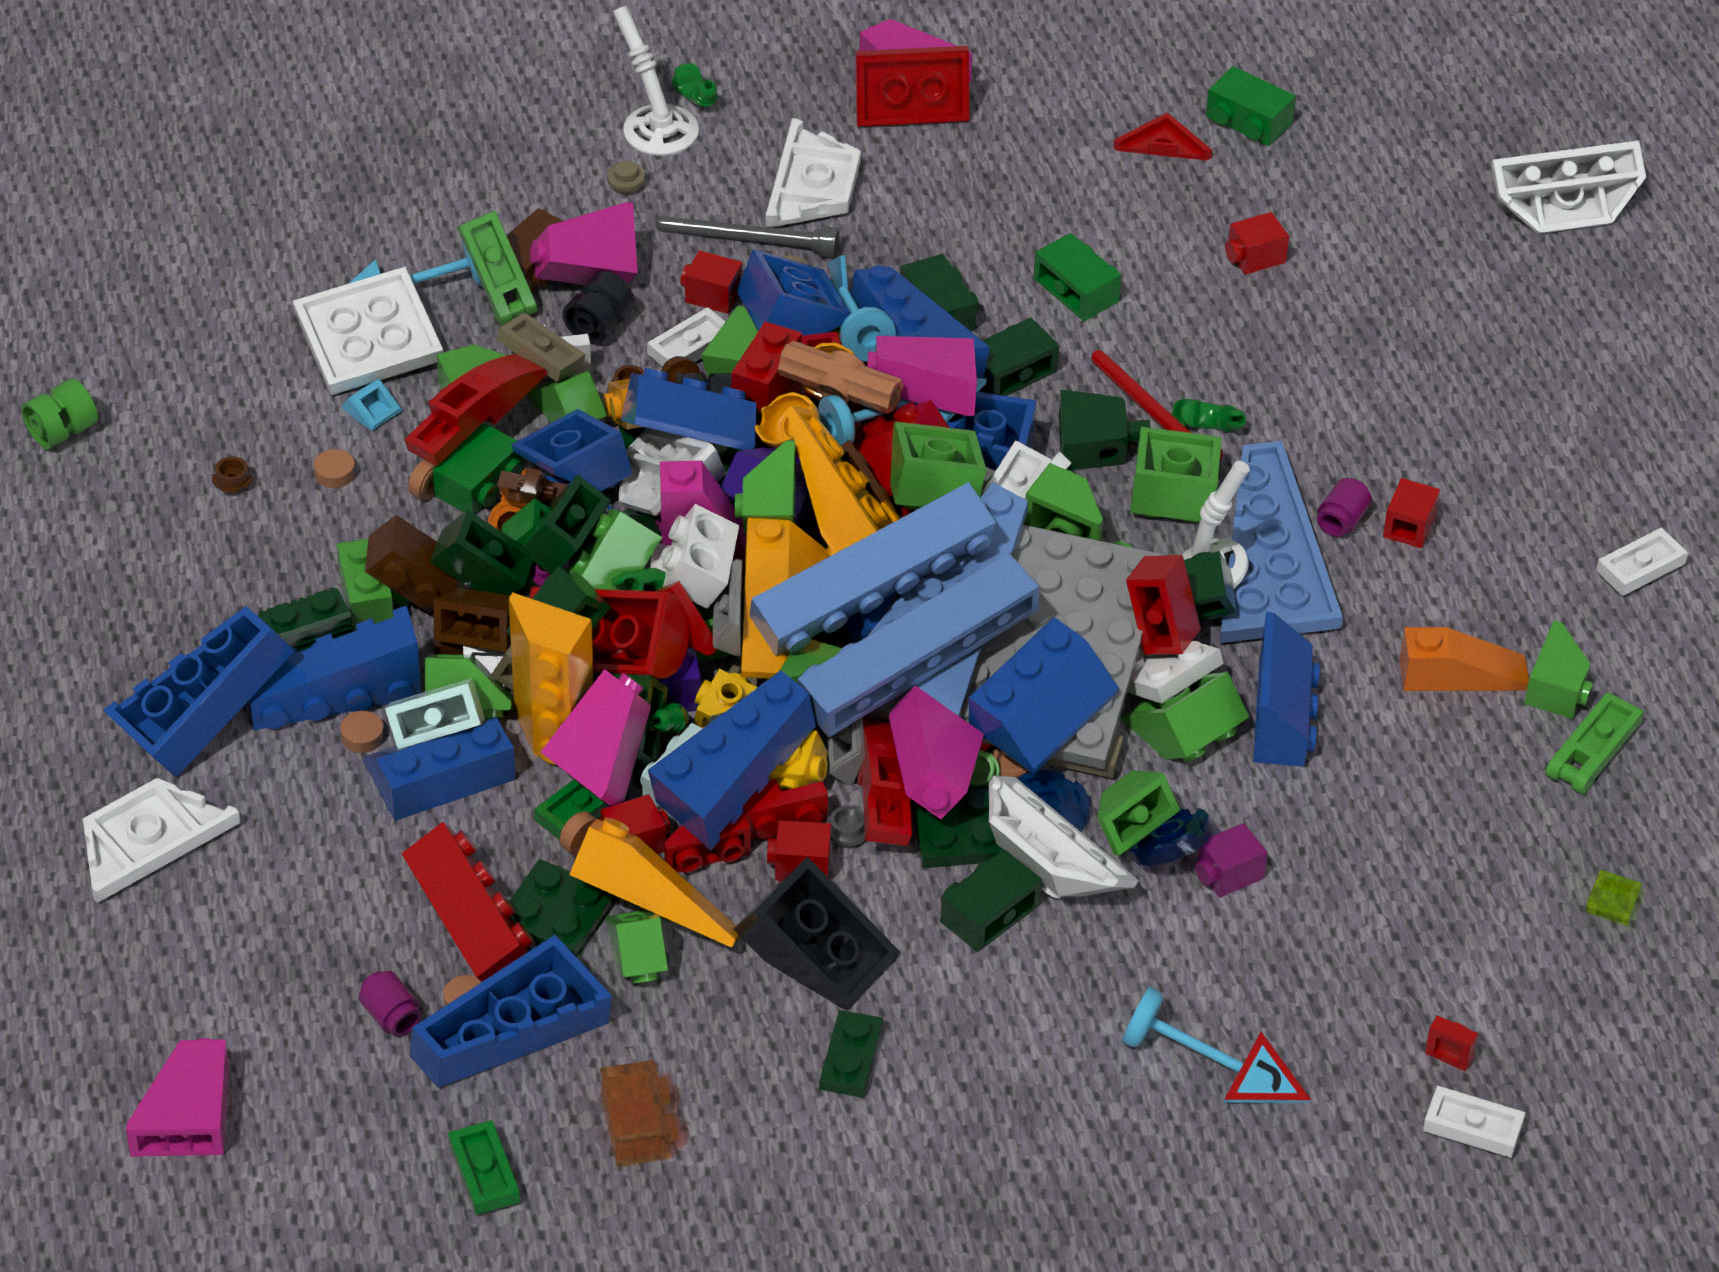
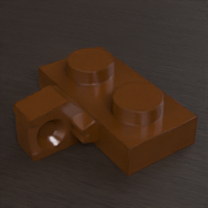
(524, 488)

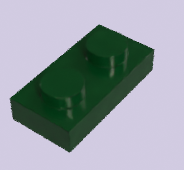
(851, 1053)

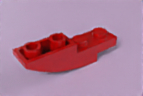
(471, 399)
(884, 796)
(758, 820)

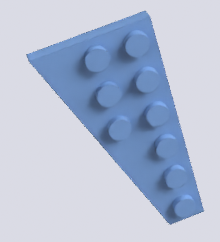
(1282, 551)
(954, 681)

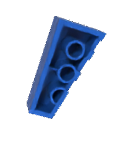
(911, 309)
(997, 425)
(342, 674)
(201, 690)
(732, 757)
(511, 1014)

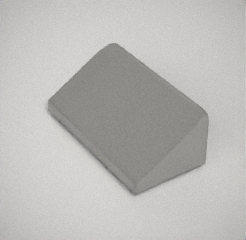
(729, 612)
(847, 752)

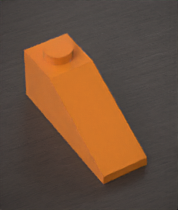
(1458, 662)

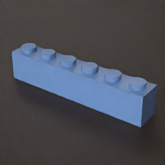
(872, 570)
(919, 643)

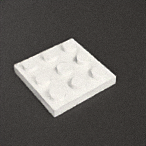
(368, 330)

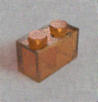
(636, 1113)

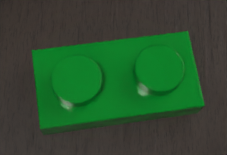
(566, 803)
(483, 1167)

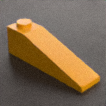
(836, 488)
(772, 554)
(634, 872)

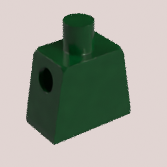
(1095, 429)

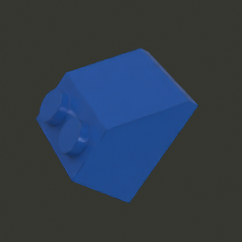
(580, 447)

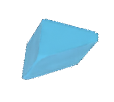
(372, 405)

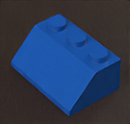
(790, 295)
(690, 410)
(1042, 696)
(1285, 696)
(442, 768)

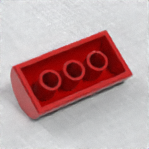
(639, 633)

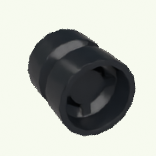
(599, 307)

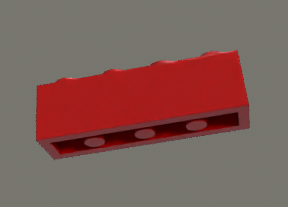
(466, 901)

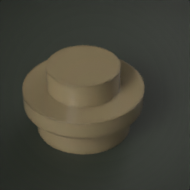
(626, 177)

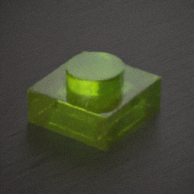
(1613, 897)

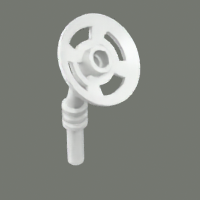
(661, 115)
(1213, 514)

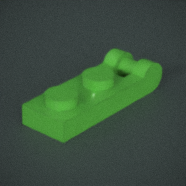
(497, 267)
(1595, 742)

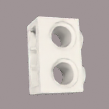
(700, 554)

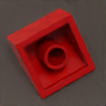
(877, 437)

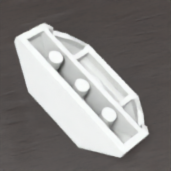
(1570, 185)
(654, 446)
(1050, 844)

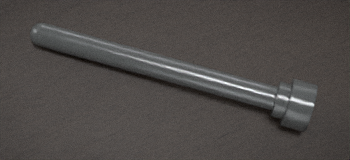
(823, 240)

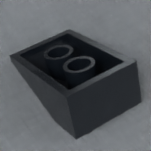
(817, 936)

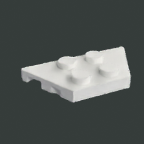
(812, 177)
(148, 832)

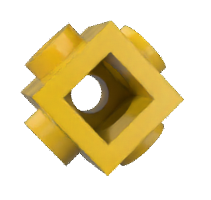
(720, 695)
(804, 766)

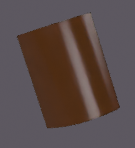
(473, 619)

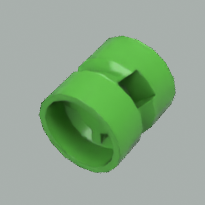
(64, 411)

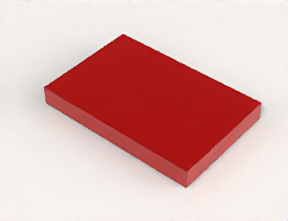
(912, 86)

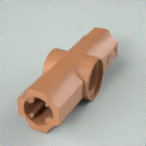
(841, 376)

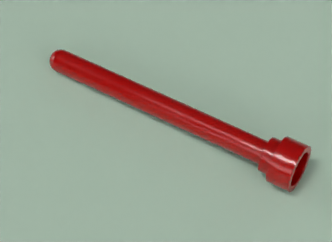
(1138, 393)

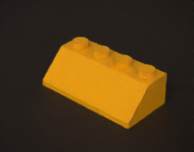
(548, 666)

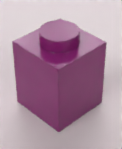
(1231, 860)

